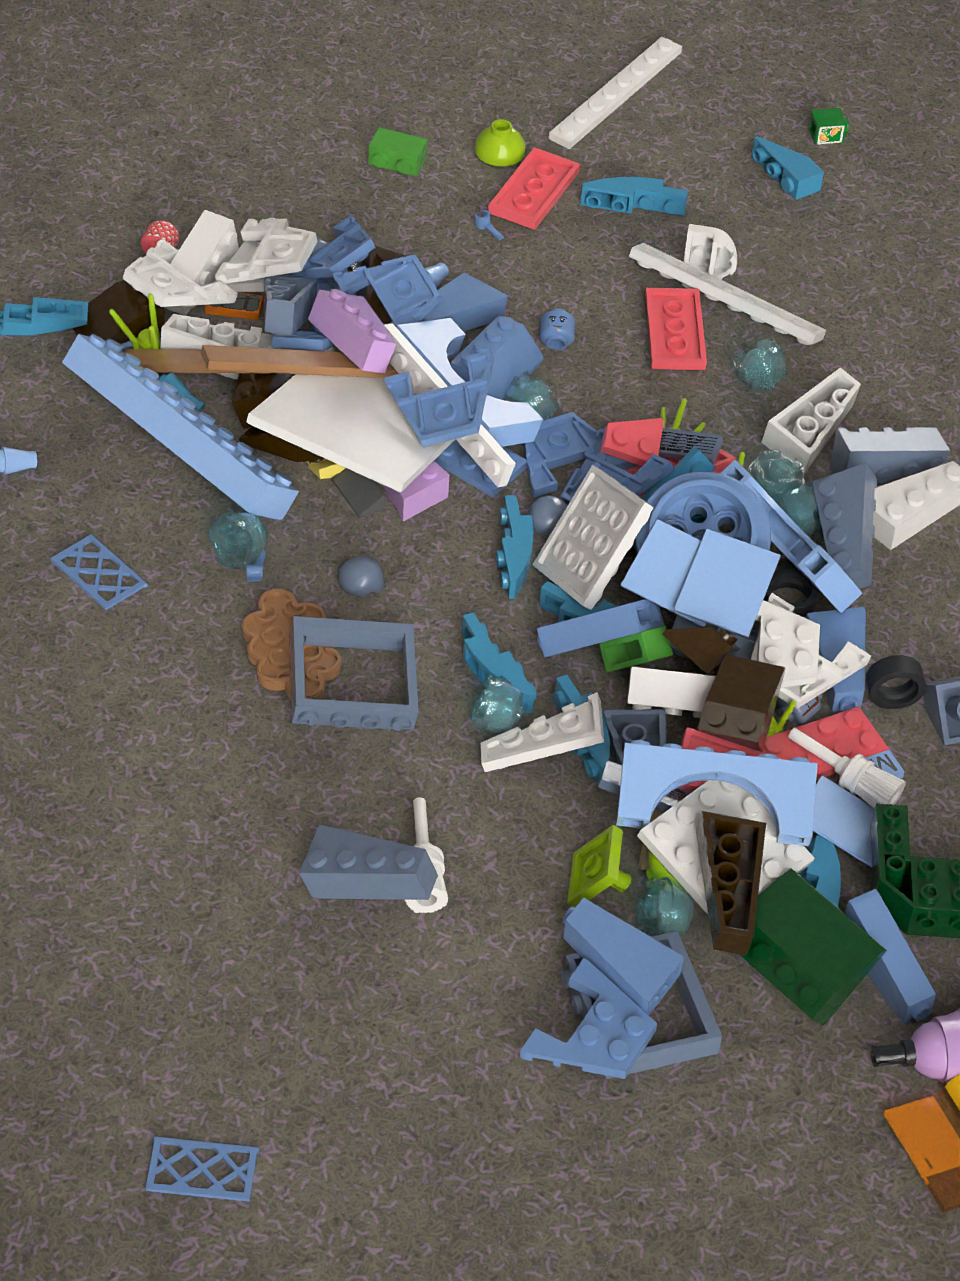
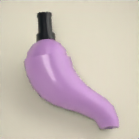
(931, 1050)

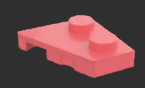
(633, 440)

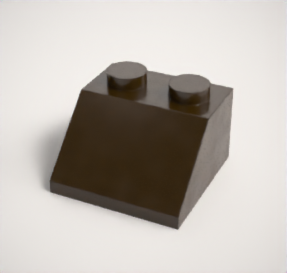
(704, 645)

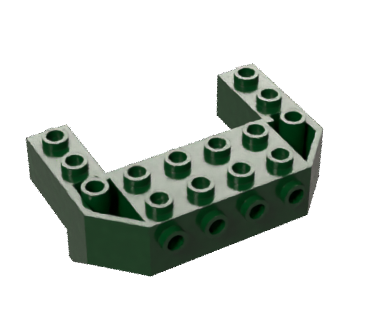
(915, 889)

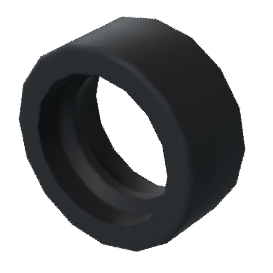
(795, 579)
(895, 667)

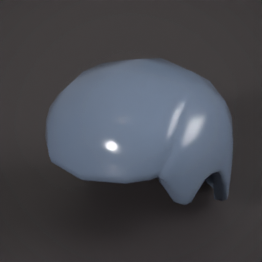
(546, 514)
(361, 576)

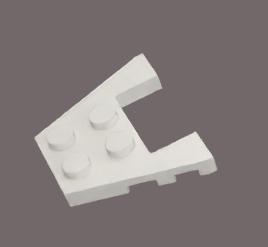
(276, 255)
(169, 285)
(788, 642)
(829, 673)

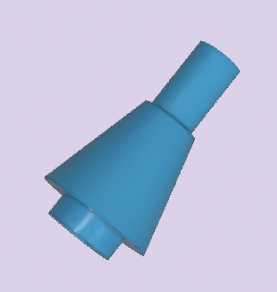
(173, 380)

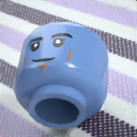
(557, 329)

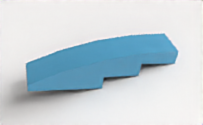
(42, 316)

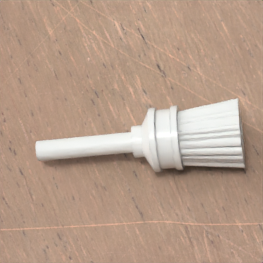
(857, 773)
(439, 894)

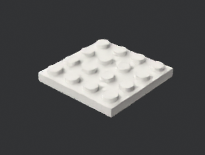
(592, 537)
(675, 842)

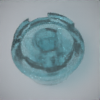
(762, 366)
(534, 392)
(776, 473)
(802, 508)
(238, 539)
(497, 706)
(664, 908)

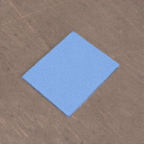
(663, 567)
(727, 583)
(843, 819)

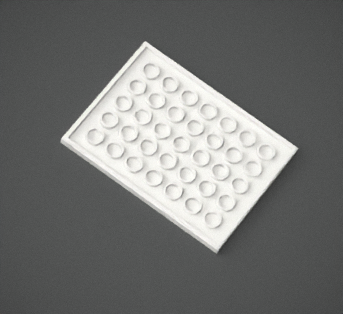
(349, 424)

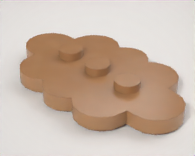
(269, 647)

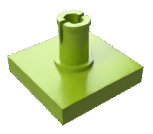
(597, 867)

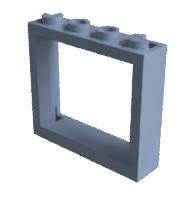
(352, 635)
(692, 994)

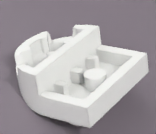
(710, 251)

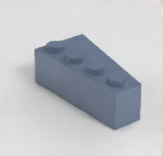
(287, 303)
(889, 452)
(846, 519)
(633, 725)
(365, 867)

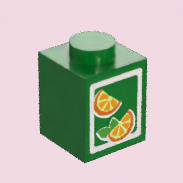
(828, 126)

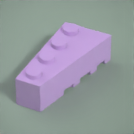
(353, 328)
(423, 492)

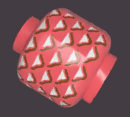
(157, 231)

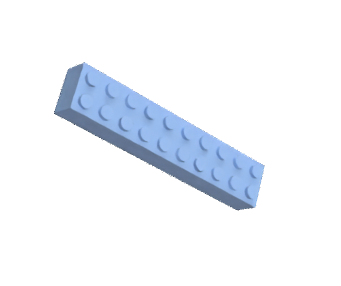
(181, 427)

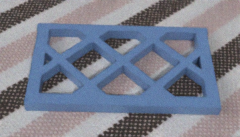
(90, 589)
(216, 1190)

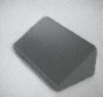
(360, 492)

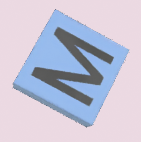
(887, 762)

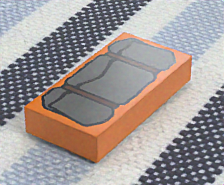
(246, 306)

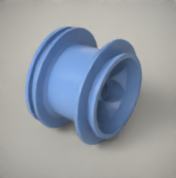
(717, 499)

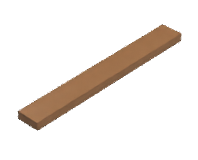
(285, 361)

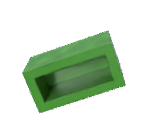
(397, 151)
(635, 649)

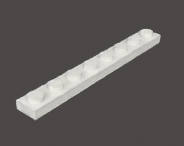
(615, 92)
(737, 299)
(479, 446)

